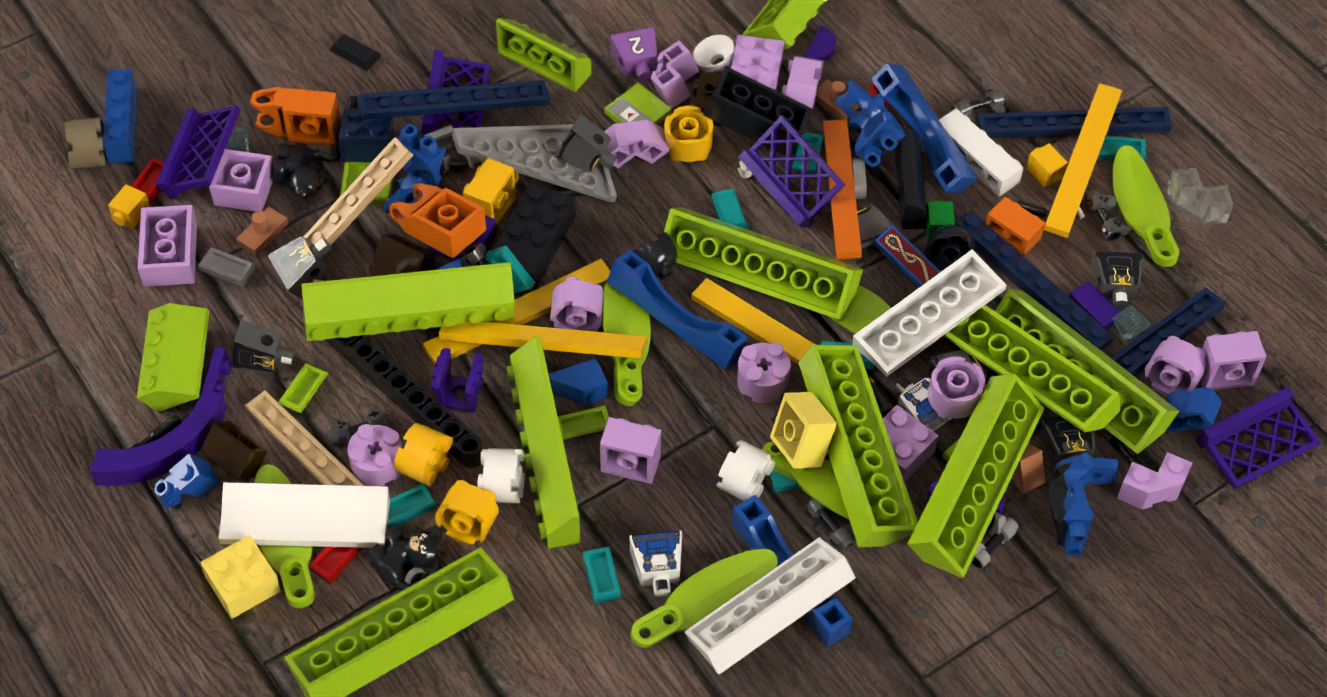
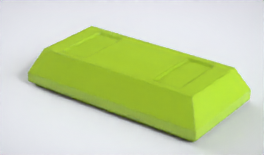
(303, 388)
(583, 422)

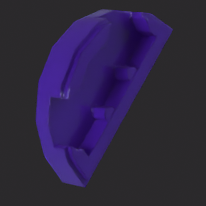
(822, 44)

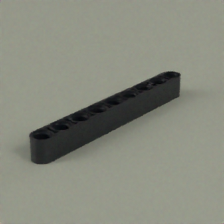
(409, 394)

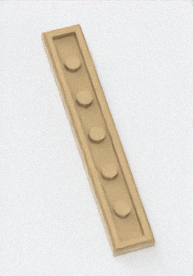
(360, 192)
(299, 442)

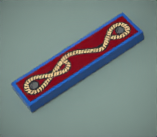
(906, 256)

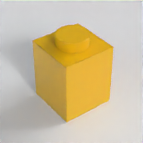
(1046, 165)
(127, 206)

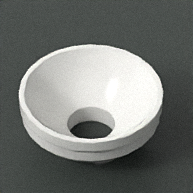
(712, 49)

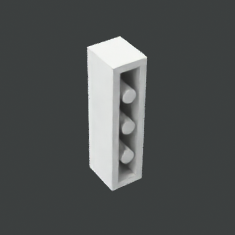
(983, 155)

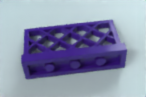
(437, 80)
(189, 143)
(781, 190)
(1251, 417)

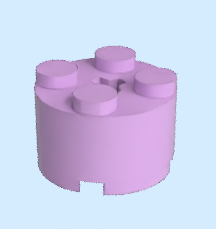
(577, 305)
(1175, 366)
(763, 372)
(955, 387)
(373, 454)

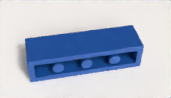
(120, 116)

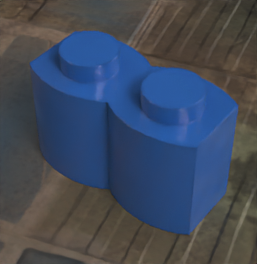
(1195, 408)

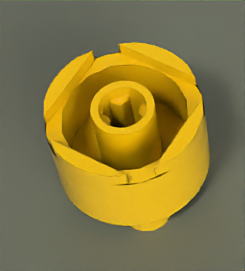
(688, 134)
(423, 454)
(467, 512)

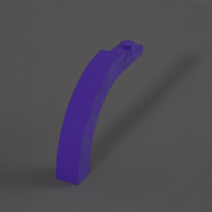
(158, 457)

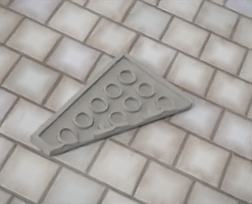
(532, 153)

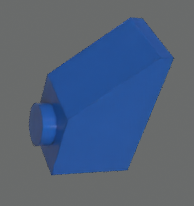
(580, 383)

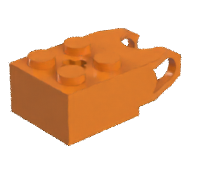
(299, 115)
(440, 219)

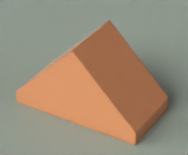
(1030, 470)

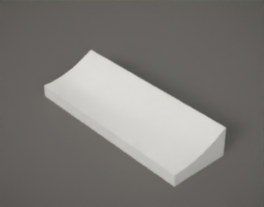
(928, 313)
(305, 514)
(770, 604)

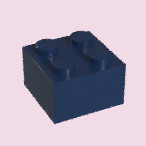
(365, 138)

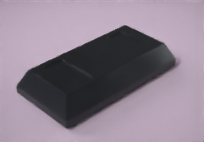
(355, 52)

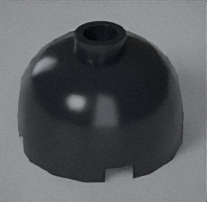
(948, 245)
(659, 254)

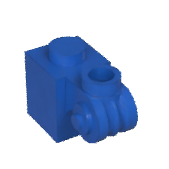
(188, 476)

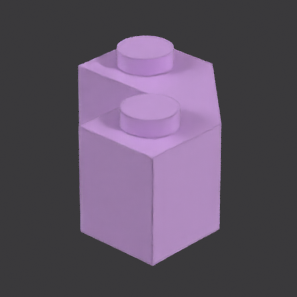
(673, 69)
(803, 80)
(636, 138)
(1146, 487)

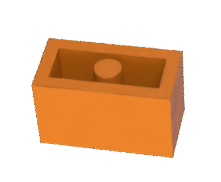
(1015, 225)

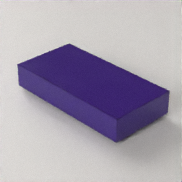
(1094, 304)

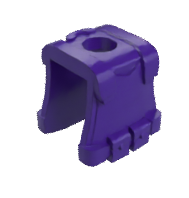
(445, 383)

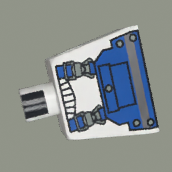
(916, 403)
(657, 559)

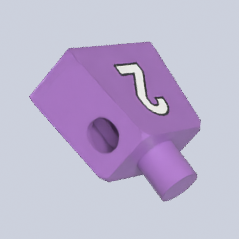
(635, 53)

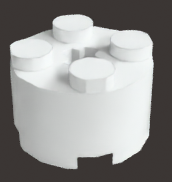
(745, 471)
(503, 474)

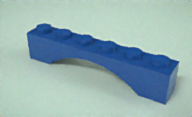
(946, 159)
(638, 282)
(760, 531)

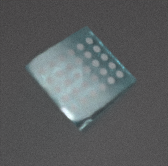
(239, 140)
(1130, 322)

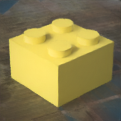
(803, 430)
(240, 576)

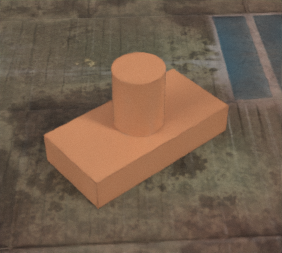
(826, 96)
(262, 230)

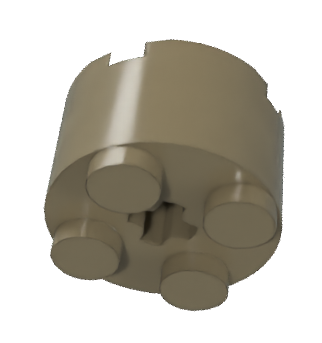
(84, 143)

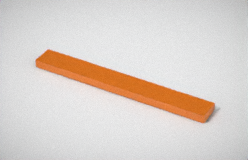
(844, 202)

